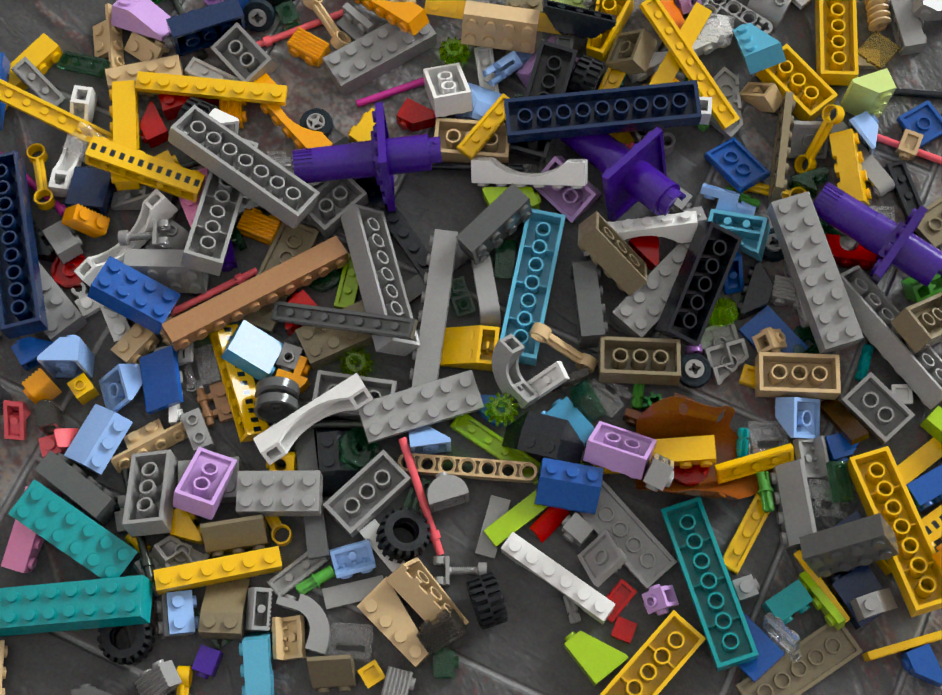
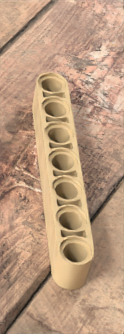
(478, 465)

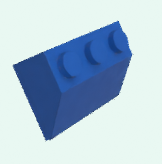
(568, 486)

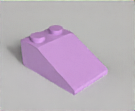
(140, 17)
(204, 483)

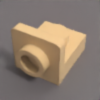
(909, 145)

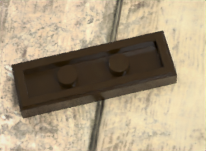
(843, 421)

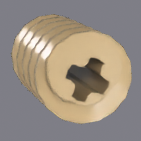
(877, 14)

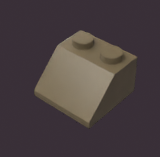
(632, 52)

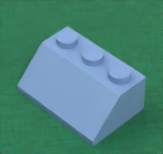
(67, 358)
(98, 439)

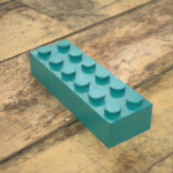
(72, 531)

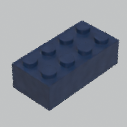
(203, 26)

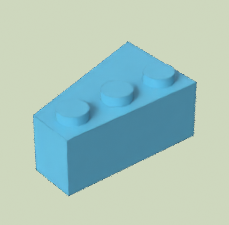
(758, 48)
(751, 228)
(257, 664)

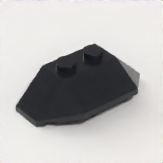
(577, 20)
(544, 437)
(334, 471)

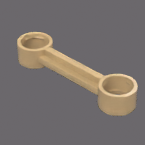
(339, 38)
(543, 334)

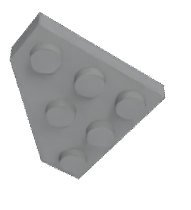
(729, 85)

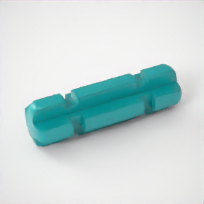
(864, 362)
(742, 442)

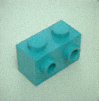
(788, 602)

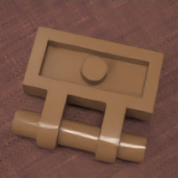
(221, 402)

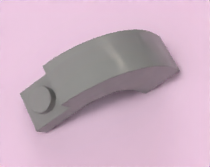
(507, 372)
(320, 628)

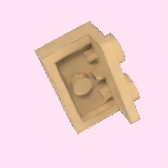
(145, 47)
(135, 344)
(288, 638)

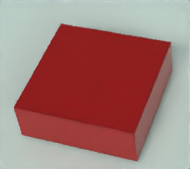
(623, 630)

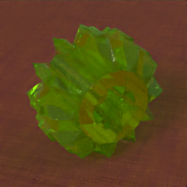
(453, 51)
(724, 312)
(363, 360)
(510, 409)

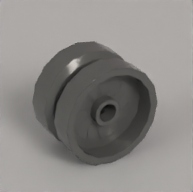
(276, 398)

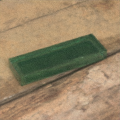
(83, 64)

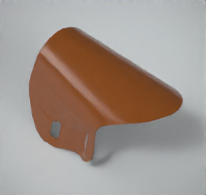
(666, 421)

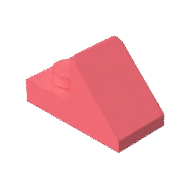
(15, 419)
(58, 441)

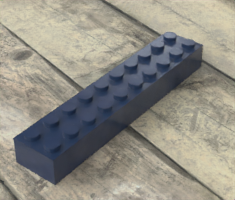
(602, 111)
(20, 278)

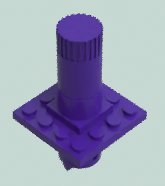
(377, 158)
(630, 173)
(888, 240)

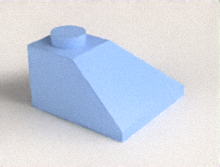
(481, 102)
(867, 128)
(120, 385)
(798, 416)
(429, 441)

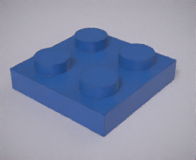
(923, 120)

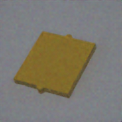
(878, 50)

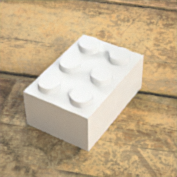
(447, 90)

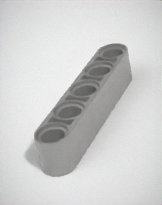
(878, 179)

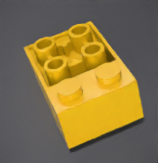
(469, 347)

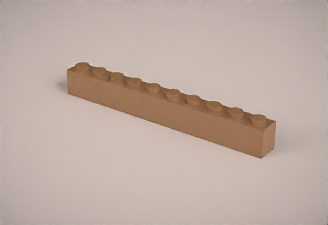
(255, 293)

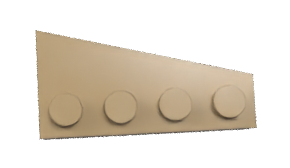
(163, 65)
(421, 590)
(391, 618)

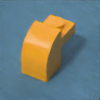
(301, 370)

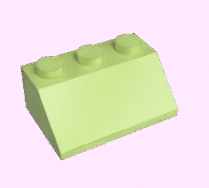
(869, 93)

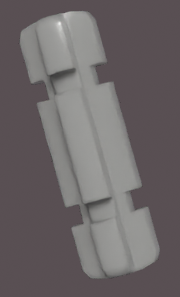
(572, 608)

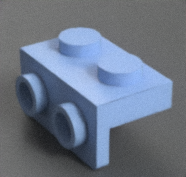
(353, 559)
(181, 612)

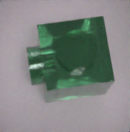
(287, 15)
(445, 664)

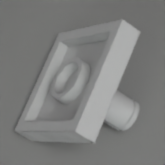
(802, 136)
(602, 557)

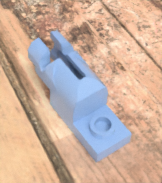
(506, 66)
(727, 199)

